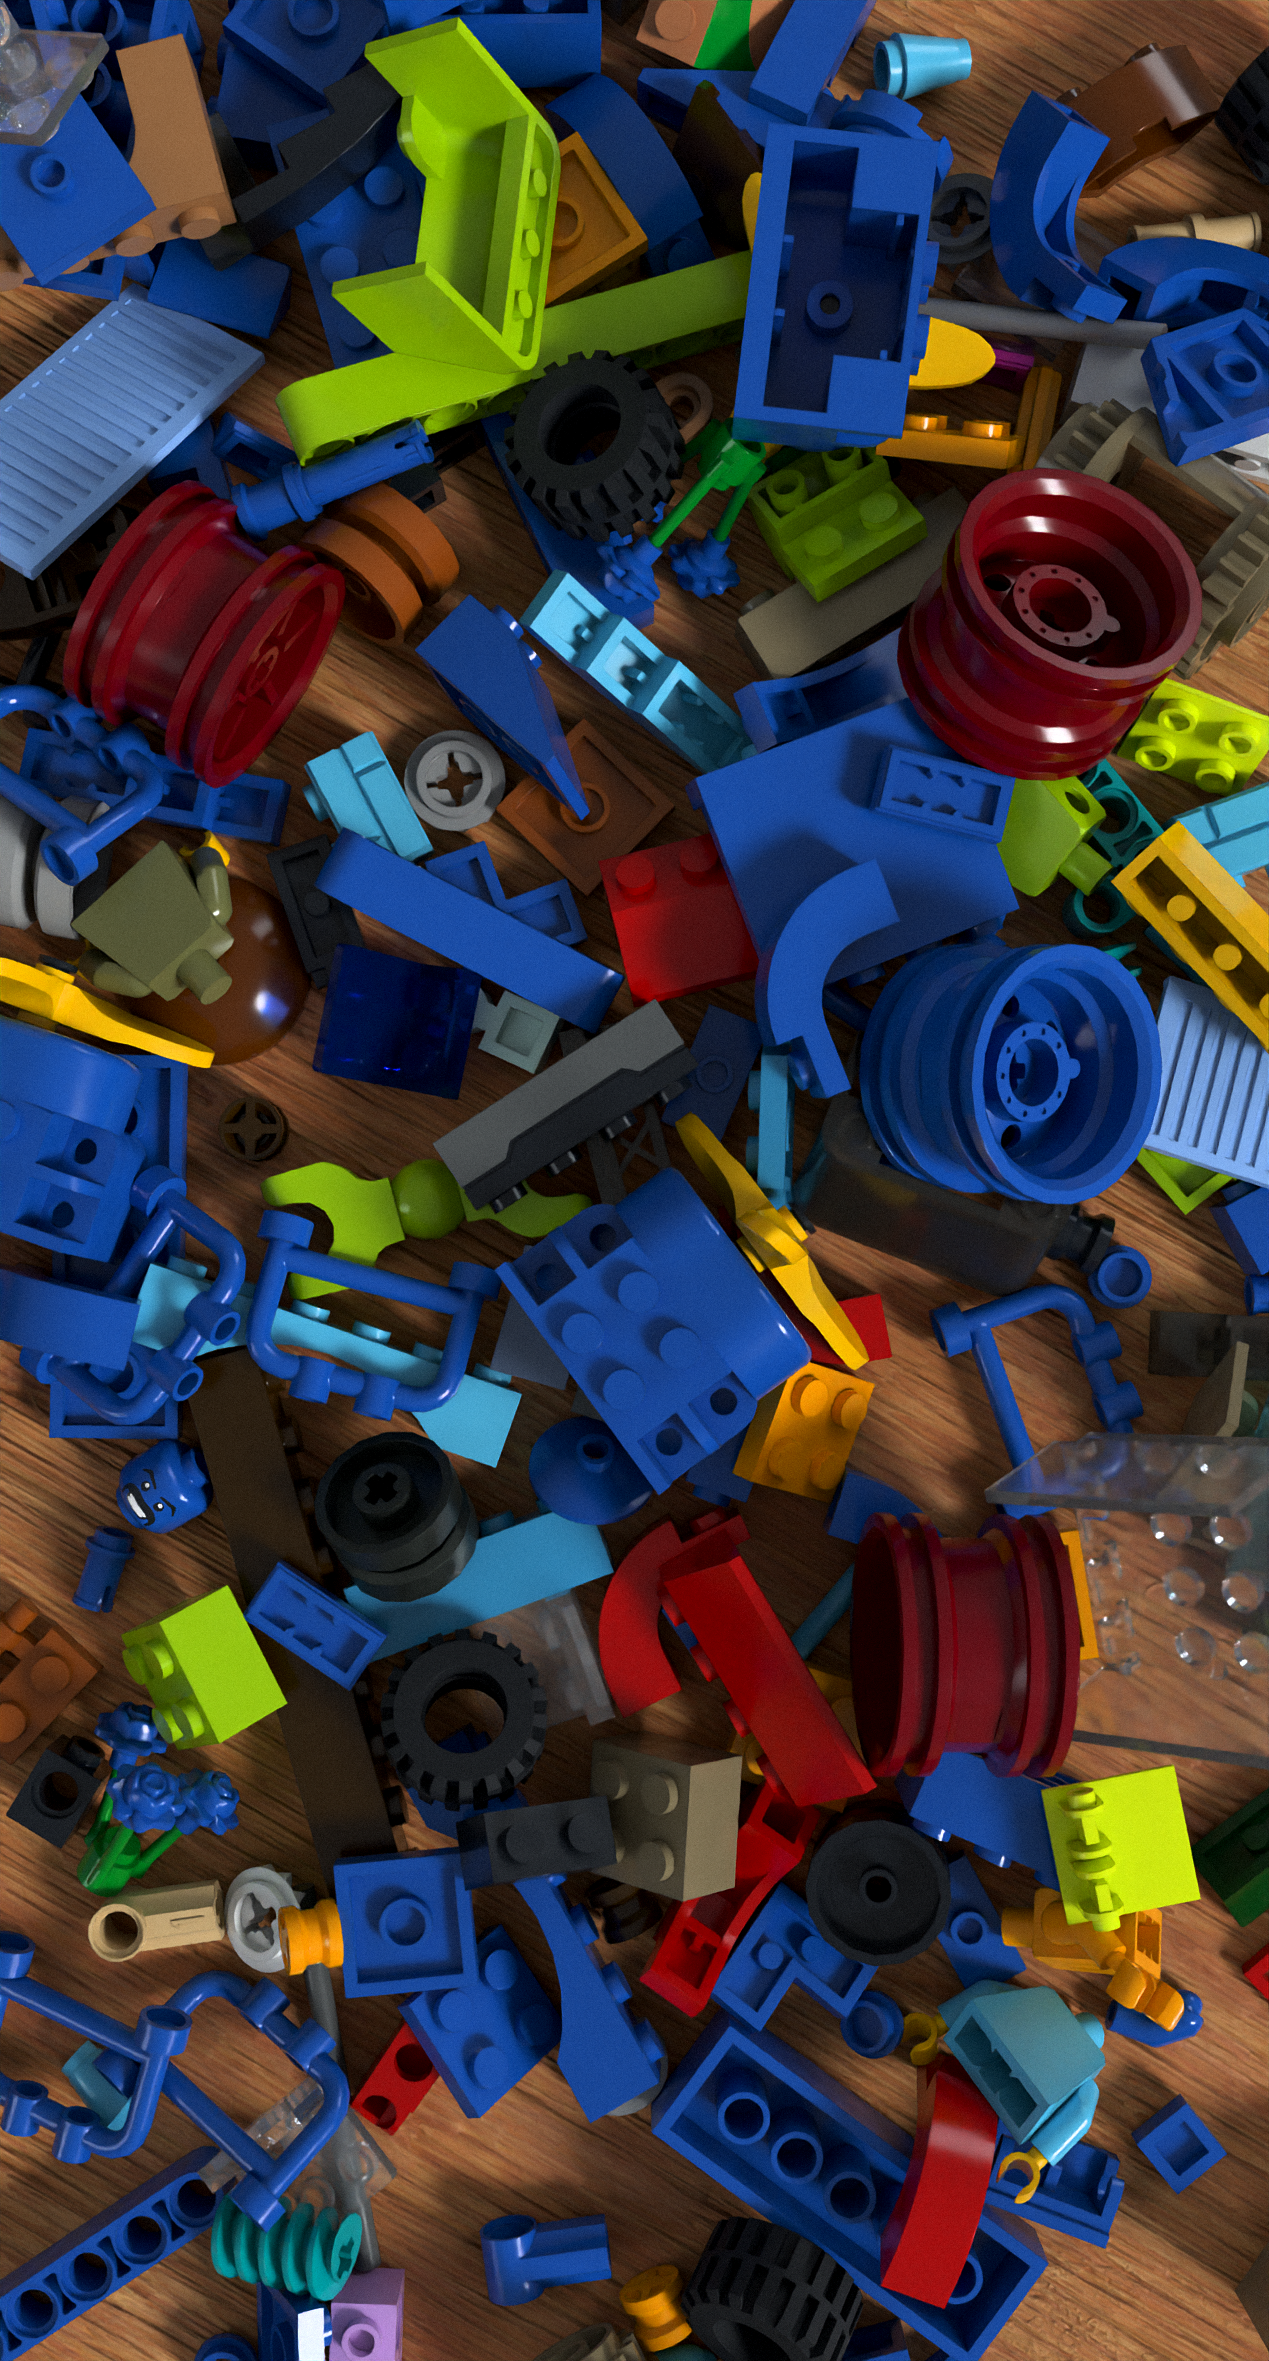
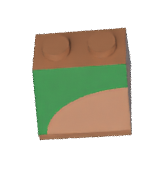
(714, 32)

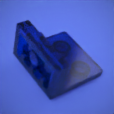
(396, 1022)

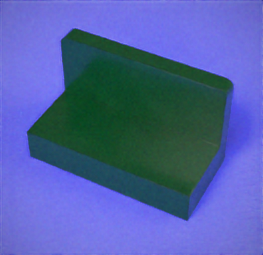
(1237, 1860)

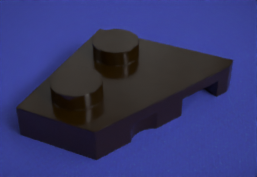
(716, 164)

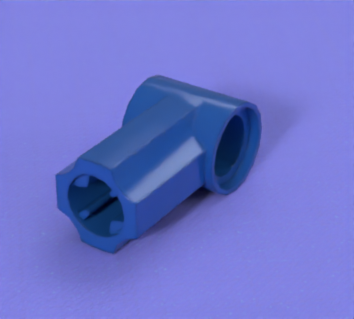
(531, 2256)

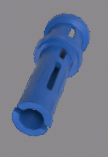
(303, 490)

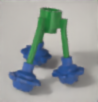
(697, 564)
(145, 1800)

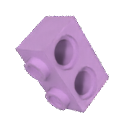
(369, 2316)

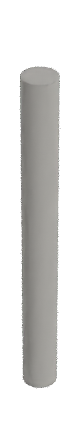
(1042, 323)

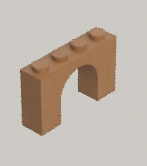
(170, 157)

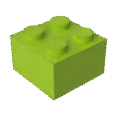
(202, 1670)

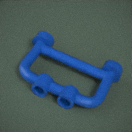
(74, 844)
(208, 1316)
(1092, 1345)
(314, 1378)
(158, 2035)
(304, 2046)

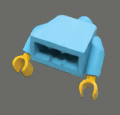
(1026, 2060)

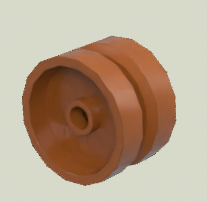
(389, 561)

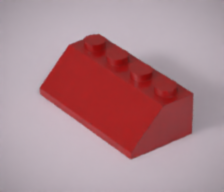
(676, 920)
(763, 1674)

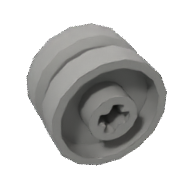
(27, 884)

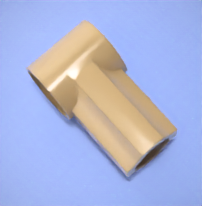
(163, 1917)

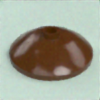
(265, 989)

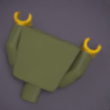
(161, 926)

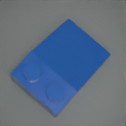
(497, 688)

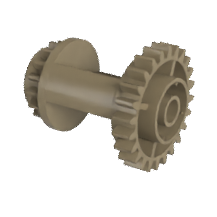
(1235, 571)

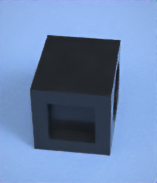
(47, 1811)

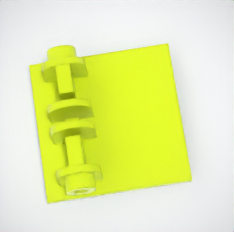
(1197, 738)
(1120, 1846)

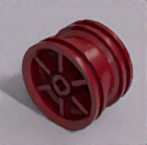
(1048, 624)
(202, 632)
(964, 1645)

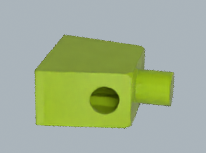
(1050, 834)

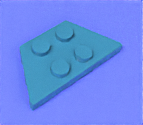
(773, 1097)

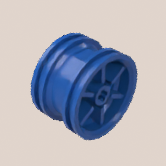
(1012, 1070)

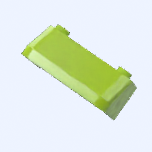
(484, 209)

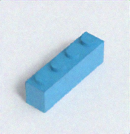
(510, 1568)

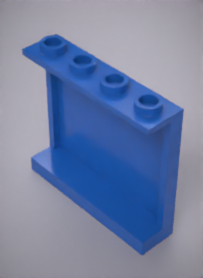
(806, 816)

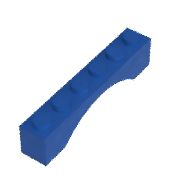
(601, 2043)

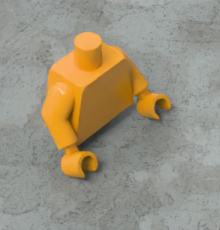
(1128, 1952)

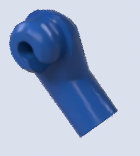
(1142, 2029)

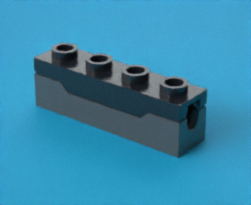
(566, 1106)

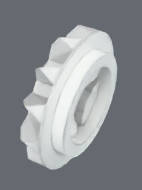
(245, 1907)

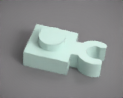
(517, 1030)

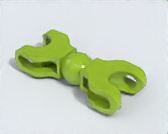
(418, 1202)

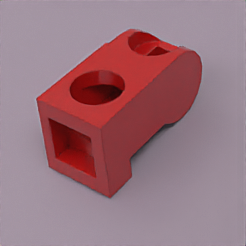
(394, 2081)

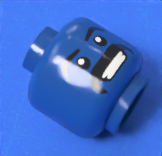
(164, 1486)

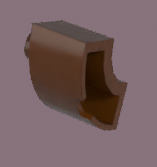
(1145, 111)

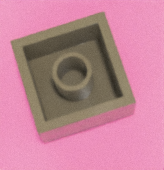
(669, 1812)

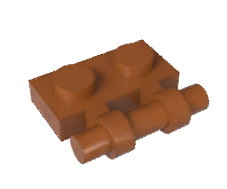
(43, 1681)

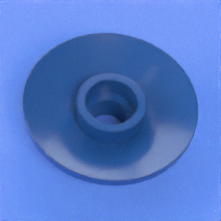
(585, 1487)

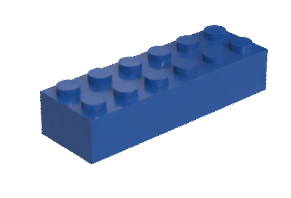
(832, 2173)

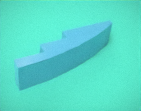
(635, 674)

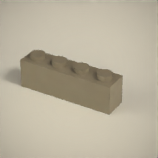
(797, 635)

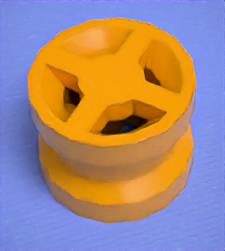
(310, 1936)
(655, 2304)

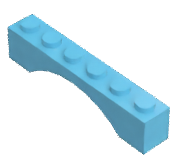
(468, 1424)

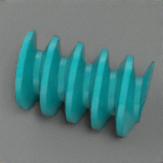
(293, 2254)

